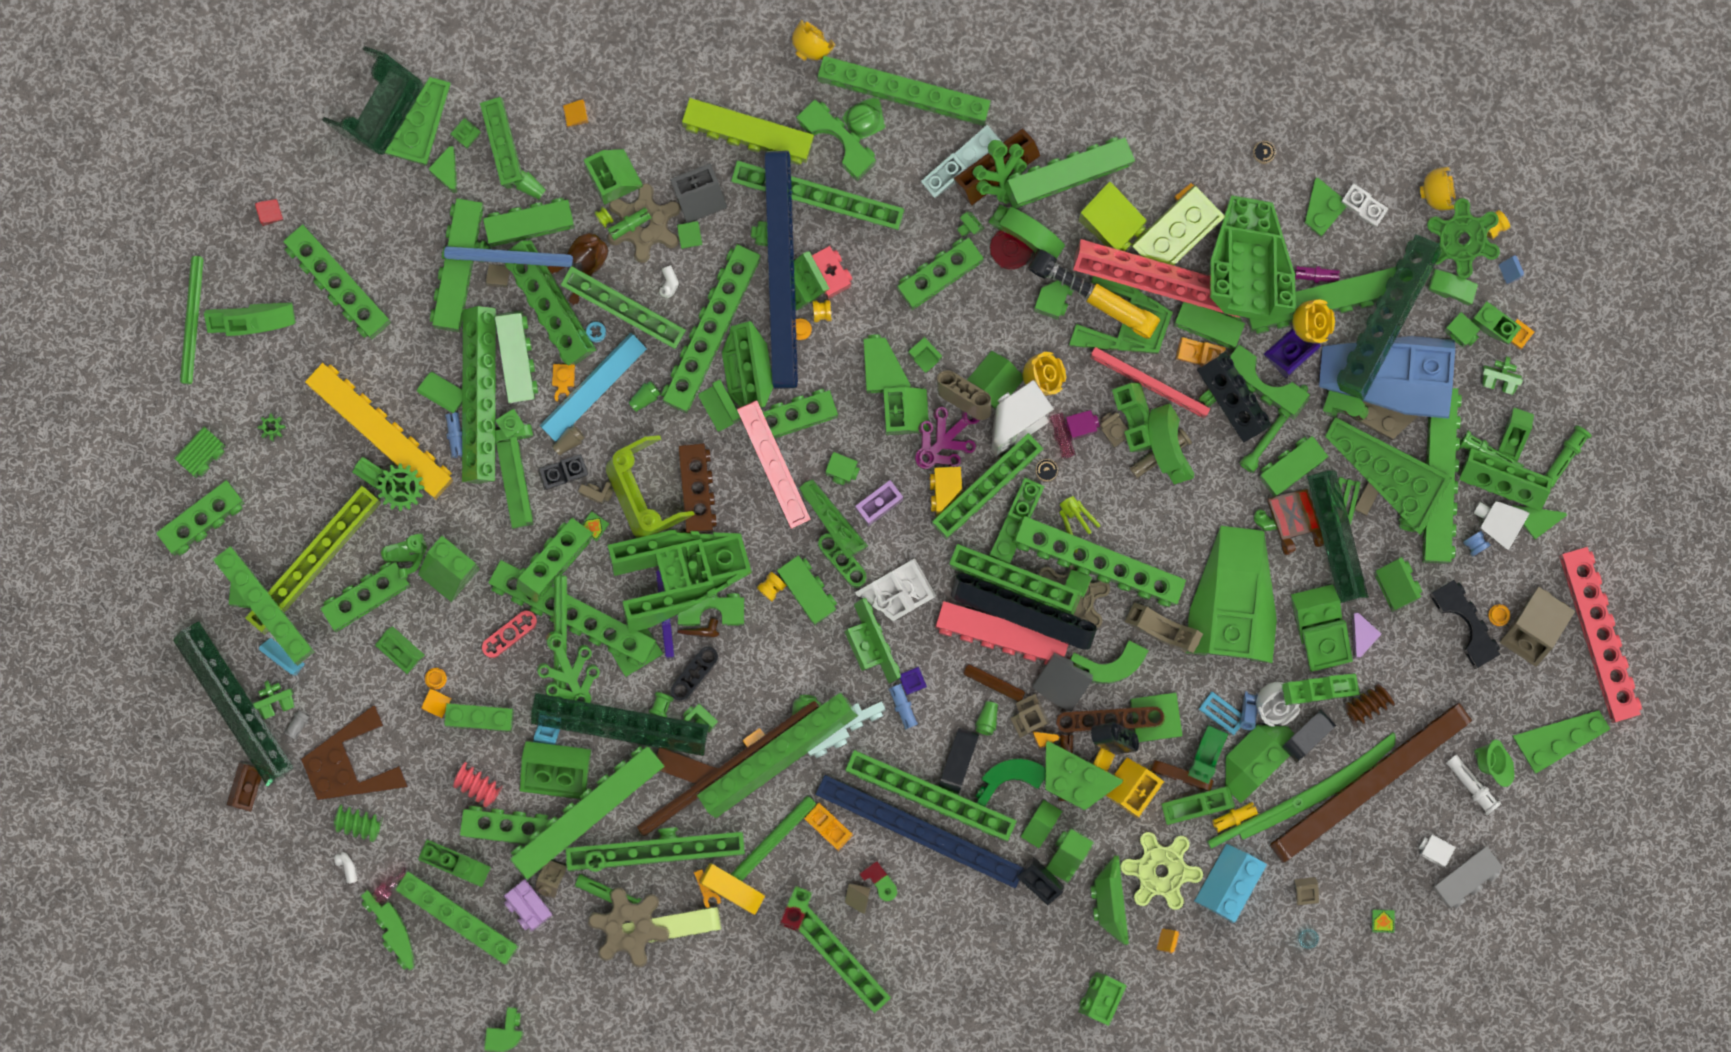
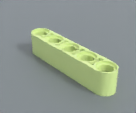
(685, 923)

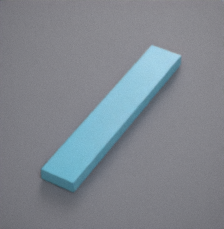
(593, 387)

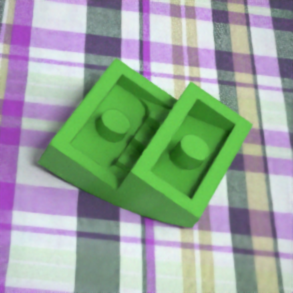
(808, 280)
(1169, 705)

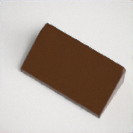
(244, 787)

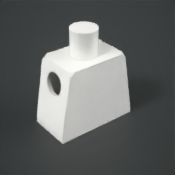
(1502, 521)

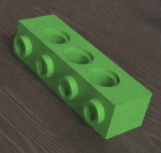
(915, 297)
(826, 412)
(1506, 479)
(188, 519)
(535, 586)
(339, 620)
(471, 829)

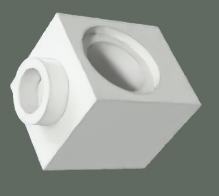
(1436, 850)

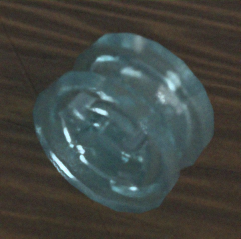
(1303, 934)

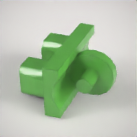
(1492, 374)
(265, 705)

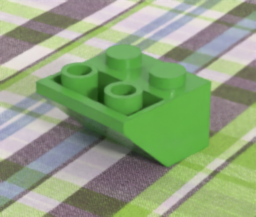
(612, 174)
(905, 410)
(1398, 584)
(1316, 608)

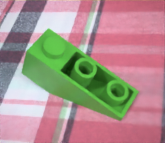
(454, 863)

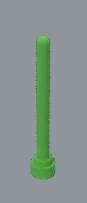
(1251, 461)

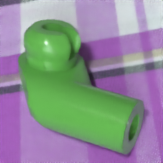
(1264, 521)

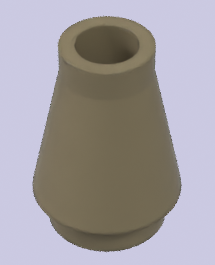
(569, 439)

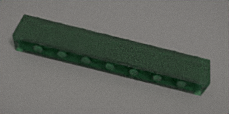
(233, 703)

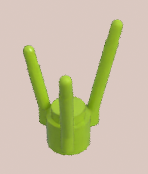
(1071, 508)

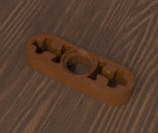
(1180, 774)

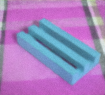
(1222, 713)

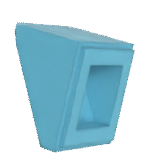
(546, 735)

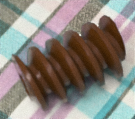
(1368, 704)

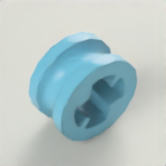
(602, 331)

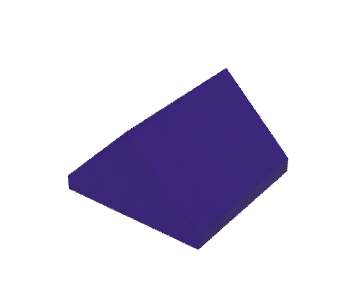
(1290, 353)

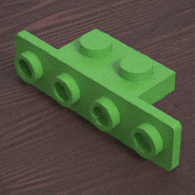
(870, 644)

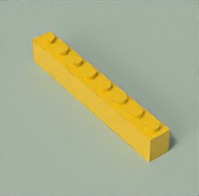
(378, 430)

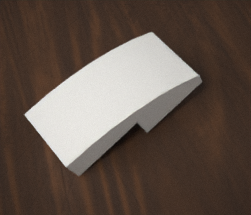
(1364, 205)

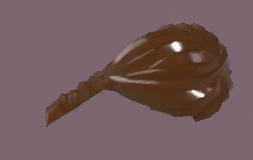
(590, 252)

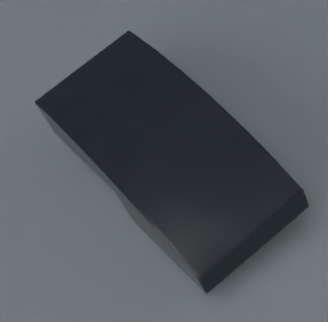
(562, 472)

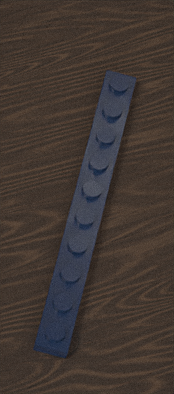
(919, 831)

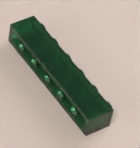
(1337, 536)

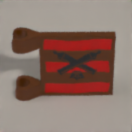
(1295, 517)

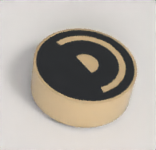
(1263, 152)
(1046, 471)

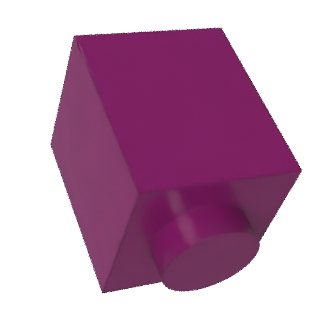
(1082, 424)

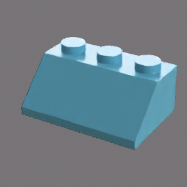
(1230, 883)

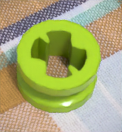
(604, 217)

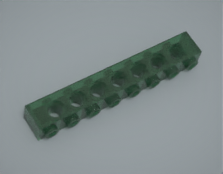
(1360, 384)
(619, 724)

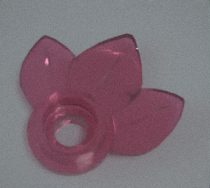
(384, 891)

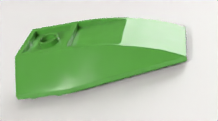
(1251, 263)
(1236, 598)

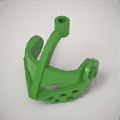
(401, 553)

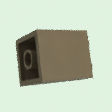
(1537, 627)

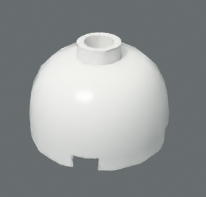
(1272, 707)

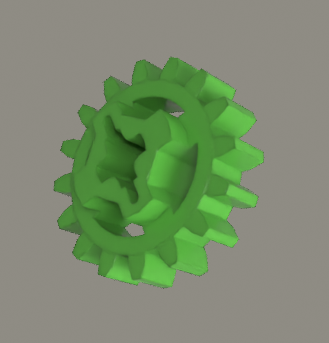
(392, 479)

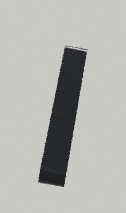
(1023, 611)

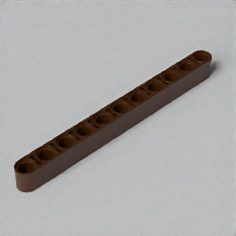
(1370, 782)

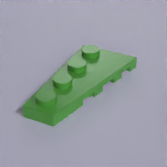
(1552, 742)

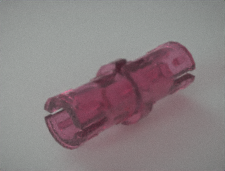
(1062, 436)

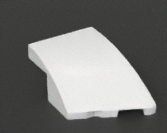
(894, 590)

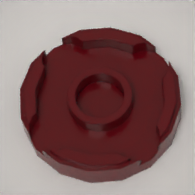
(1006, 253)

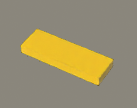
(732, 889)

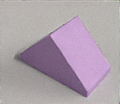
(1363, 635)

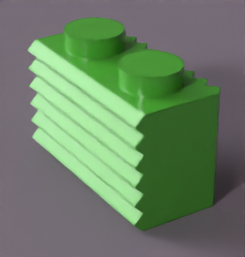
(200, 453)

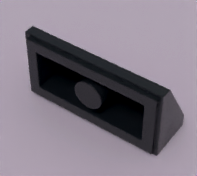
(1040, 881)

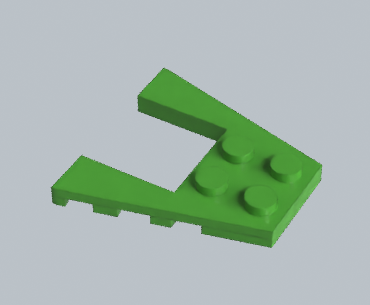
(1127, 339)

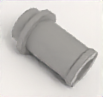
(297, 724)

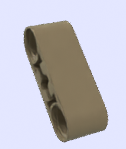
(964, 395)

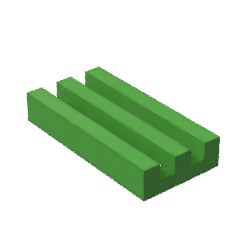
(1357, 485)

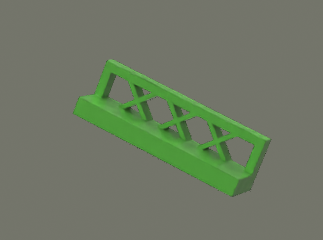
(501, 142)
(515, 483)

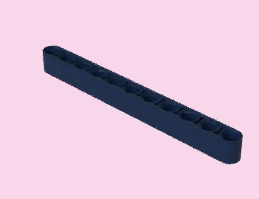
(781, 269)

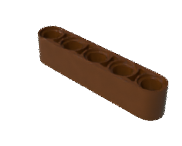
(1121, 715)

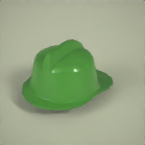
(865, 118)
(1496, 761)

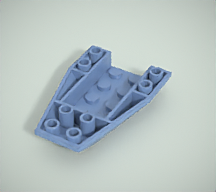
(1410, 381)

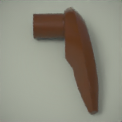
(709, 632)

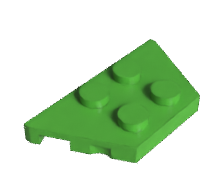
(1075, 778)

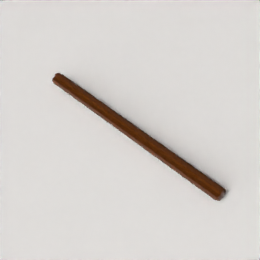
(691, 794)

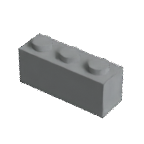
(1468, 878)

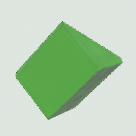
(996, 377)

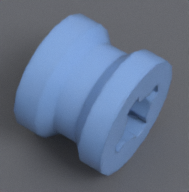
(1476, 543)

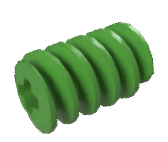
(357, 824)

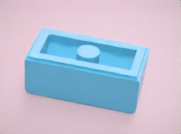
(278, 655)

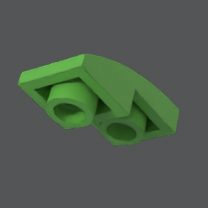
(1453, 286)

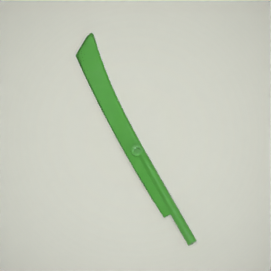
(1308, 797)

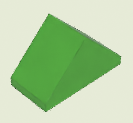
(445, 169)
(1041, 824)

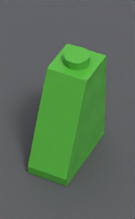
(881, 366)

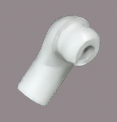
(349, 867)

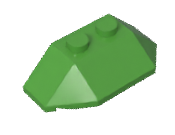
(747, 365)
(1255, 759)
(1110, 901)

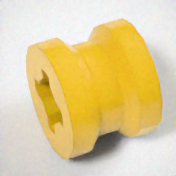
(822, 311)

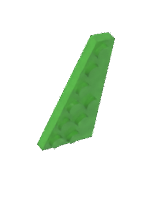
(1400, 478)

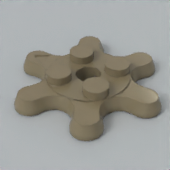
(657, 230)
(1085, 606)
(644, 930)

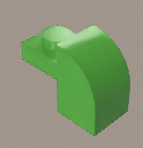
(507, 1039)

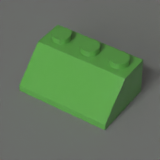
(554, 770)

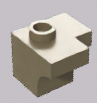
(1030, 716)

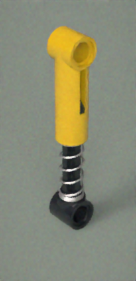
(1139, 320)

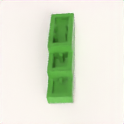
(1320, 689)

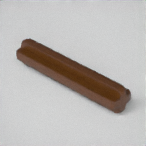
(994, 683)

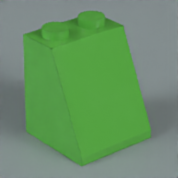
(447, 569)

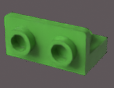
(1102, 998)

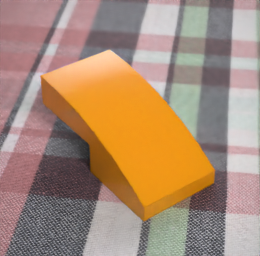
(1197, 352)
(828, 826)

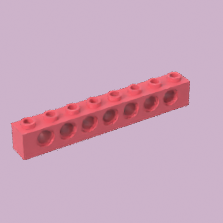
(1144, 274)
(1617, 711)

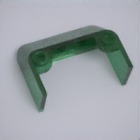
(385, 108)

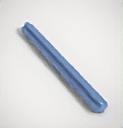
(508, 256)

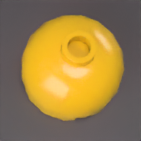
(810, 42)
(1438, 189)
(1313, 321)
(1046, 372)

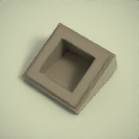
(498, 276)
(1306, 891)
(857, 897)

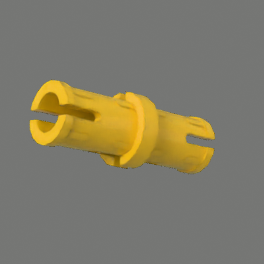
(1234, 817)

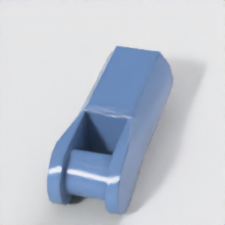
(1249, 712)

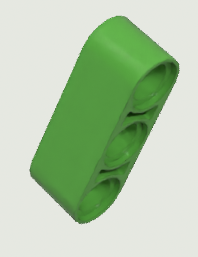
(845, 571)

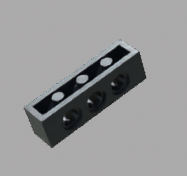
(1232, 407)

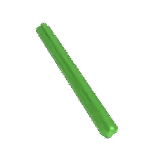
(191, 321)
(560, 620)
(774, 838)

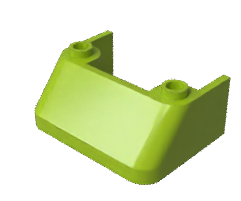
(639, 517)

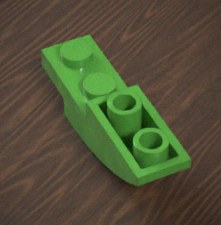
(250, 320)
(1022, 506)
(397, 936)

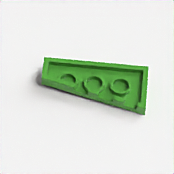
(419, 129)
(834, 521)

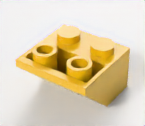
(946, 486)
(1137, 787)

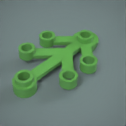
(997, 150)
(570, 673)

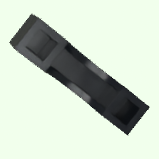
(1451, 599)

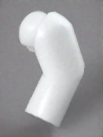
(670, 284)

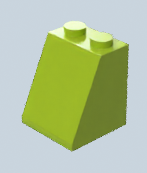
(1112, 218)

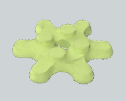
(1177, 870)

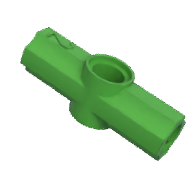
(370, 473)

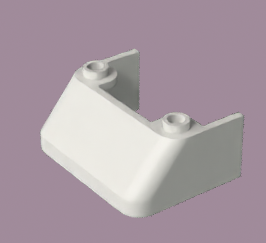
(1018, 416)

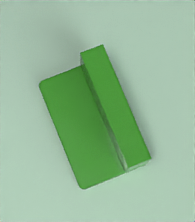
(719, 406)

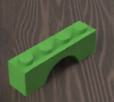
(817, 120)
(1288, 398)

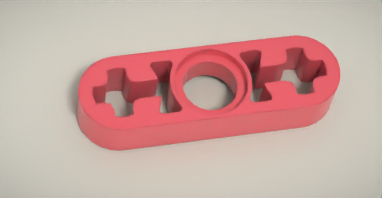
(525, 628)

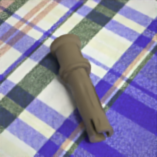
(1149, 461)

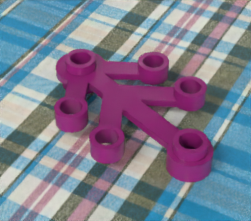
(943, 440)

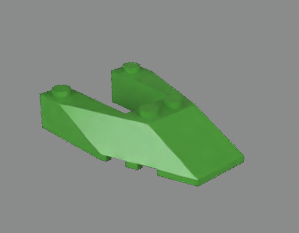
(690, 567)

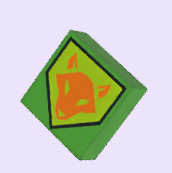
(595, 525)
(1383, 921)

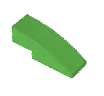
(1198, 805)

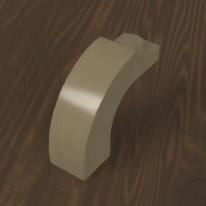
(1163, 629)

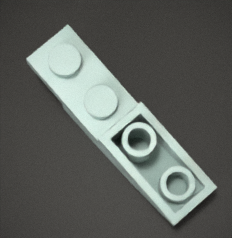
(942, 177)
(839, 738)

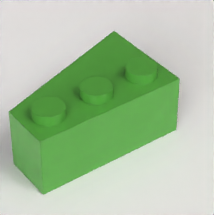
(1069, 855)

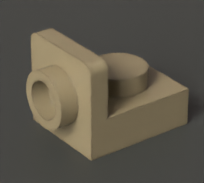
(1113, 429)
(592, 492)
(550, 879)

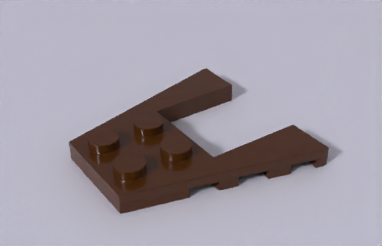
(332, 771)

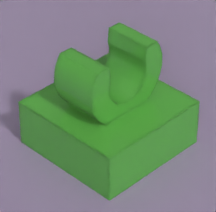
(465, 133)
(971, 224)

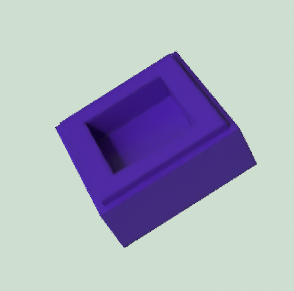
(912, 681)

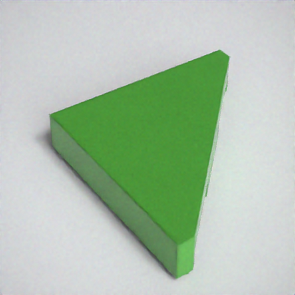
(1540, 521)

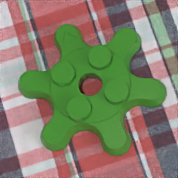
(1462, 223)

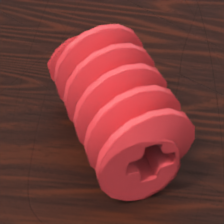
(476, 785)

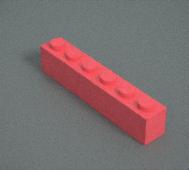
(997, 632)

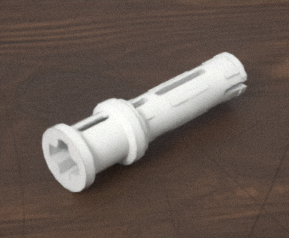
(1480, 793)

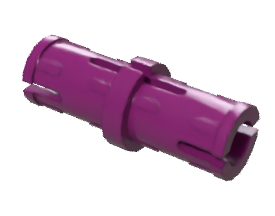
(1316, 274)

